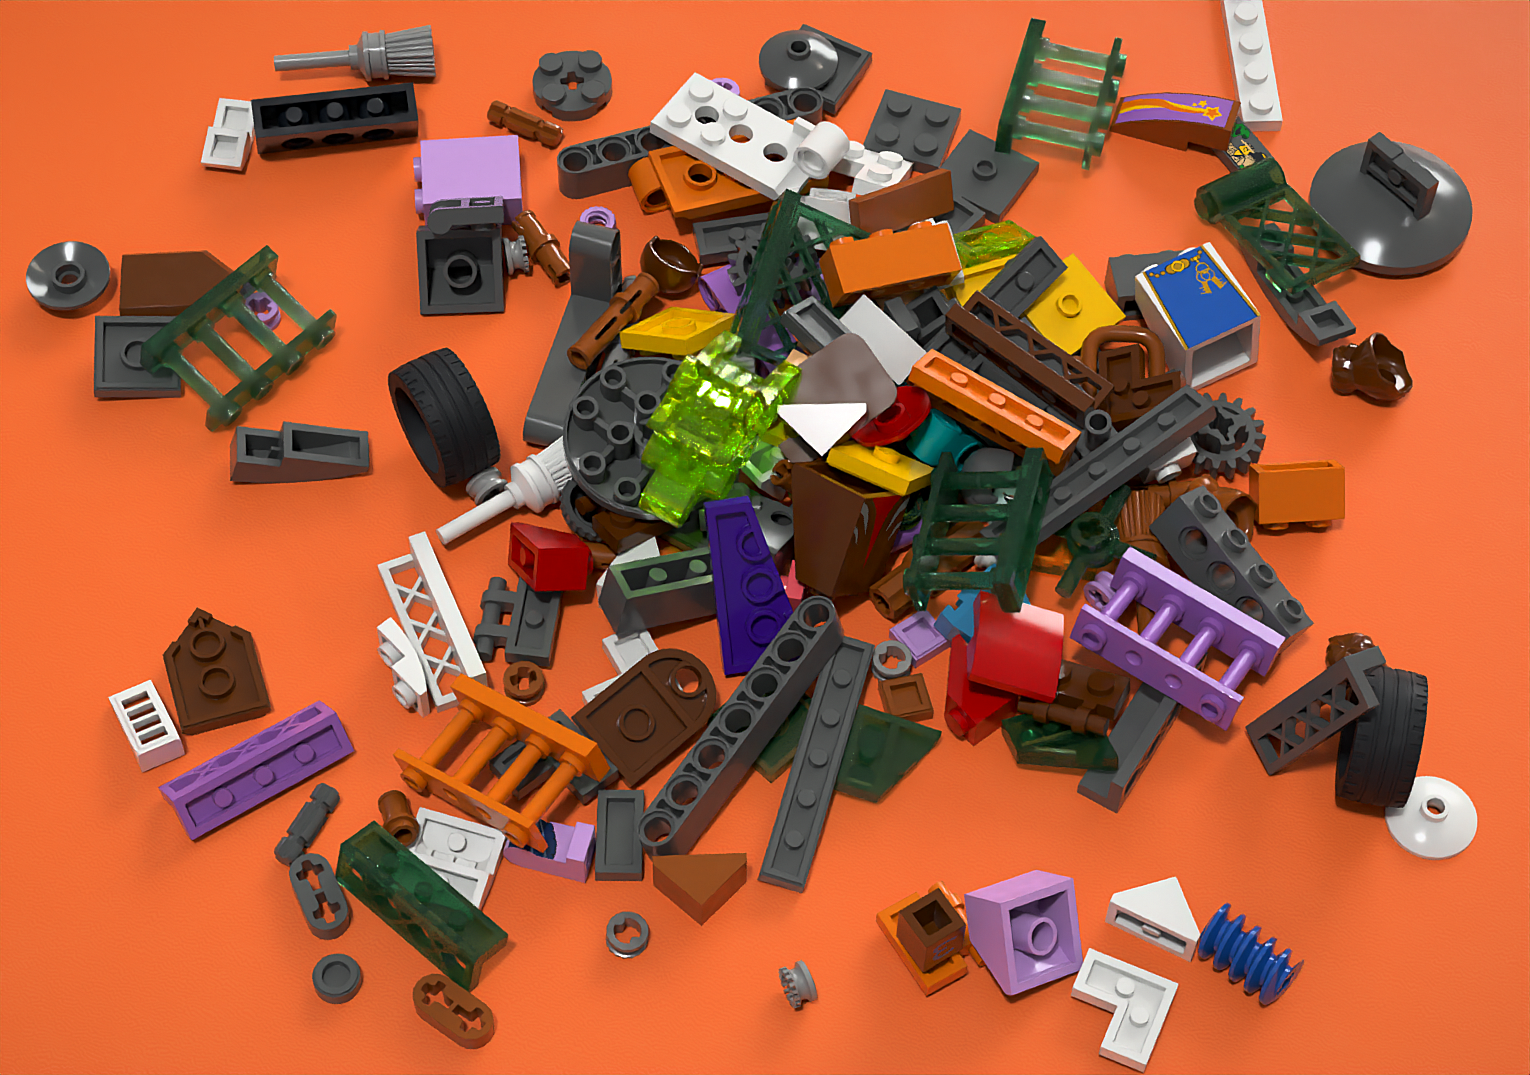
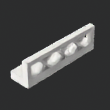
(445, 613)

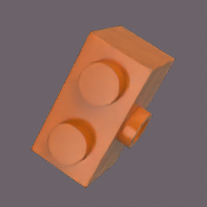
(1298, 493)

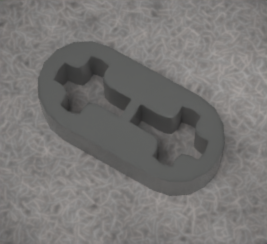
(328, 892)

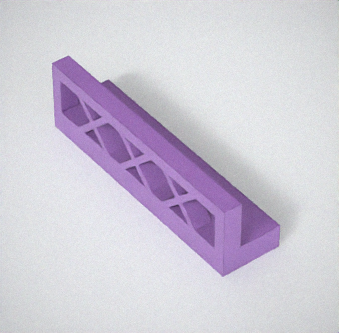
(257, 769)

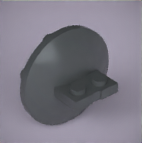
(1393, 205)
(609, 432)

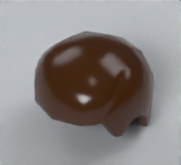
(670, 265)

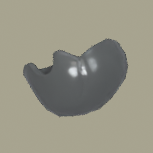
(985, 460)

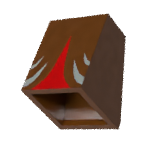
(841, 529)

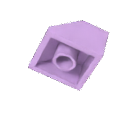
(1026, 929)

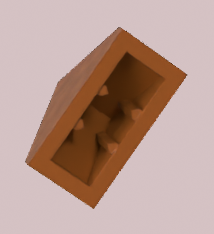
(700, 881)

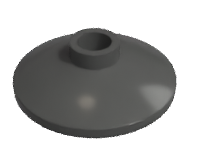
(798, 60)
(63, 264)

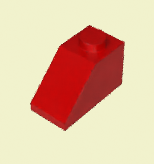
(549, 558)
(970, 706)

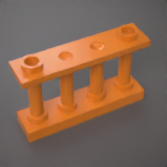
(508, 721)

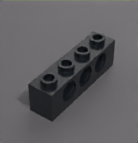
(335, 118)

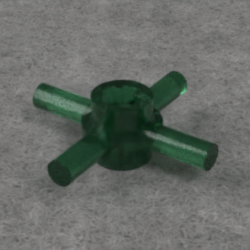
(1094, 541)

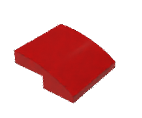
(1015, 649)

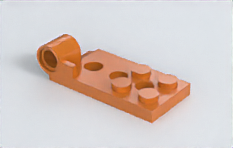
(665, 183)

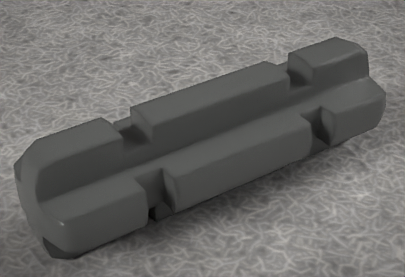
(307, 824)

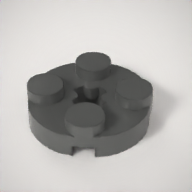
(566, 67)

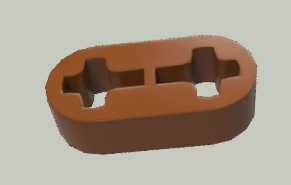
(447, 1019)

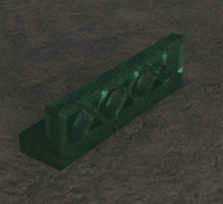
(419, 901)

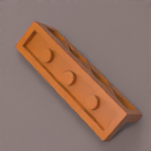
(993, 410)

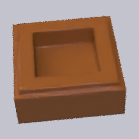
(906, 698)

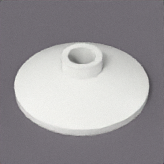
(1432, 834)

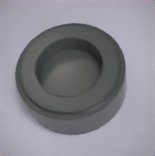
(337, 978)

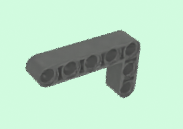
(594, 281)

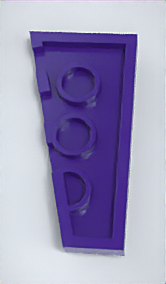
(745, 582)

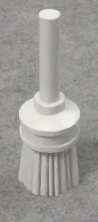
(532, 484)

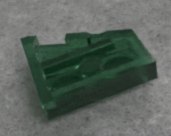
(1057, 745)
(881, 753)

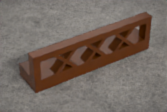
(1025, 366)

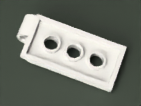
(806, 148)

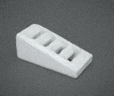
(158, 750)

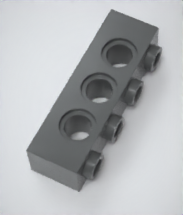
(1212, 548)

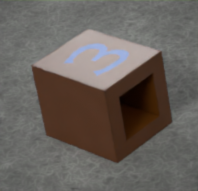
(930, 930)

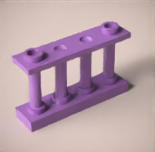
(1195, 611)

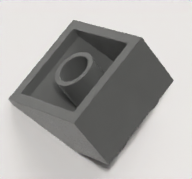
(460, 270)

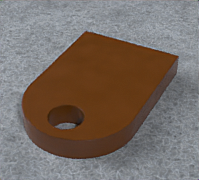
(646, 714)

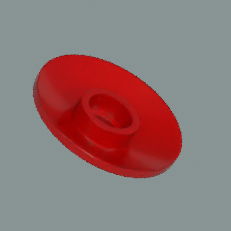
(898, 421)

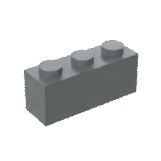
(658, 591)

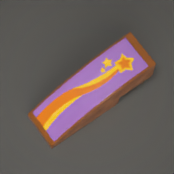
(1177, 119)

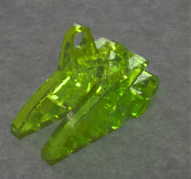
(708, 427)

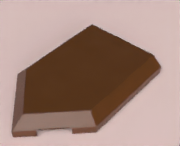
(167, 281)
(214, 675)

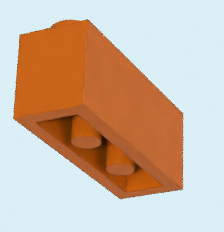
(889, 263)

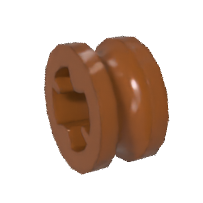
(520, 670)

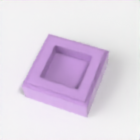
(920, 637)

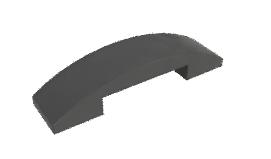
(1305, 310)

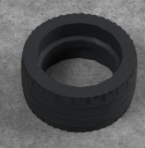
(444, 417)
(1384, 746)

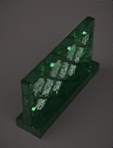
(770, 266)

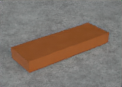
(903, 202)

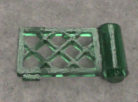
(1250, 194)

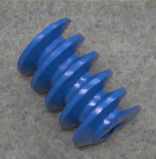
(1247, 956)

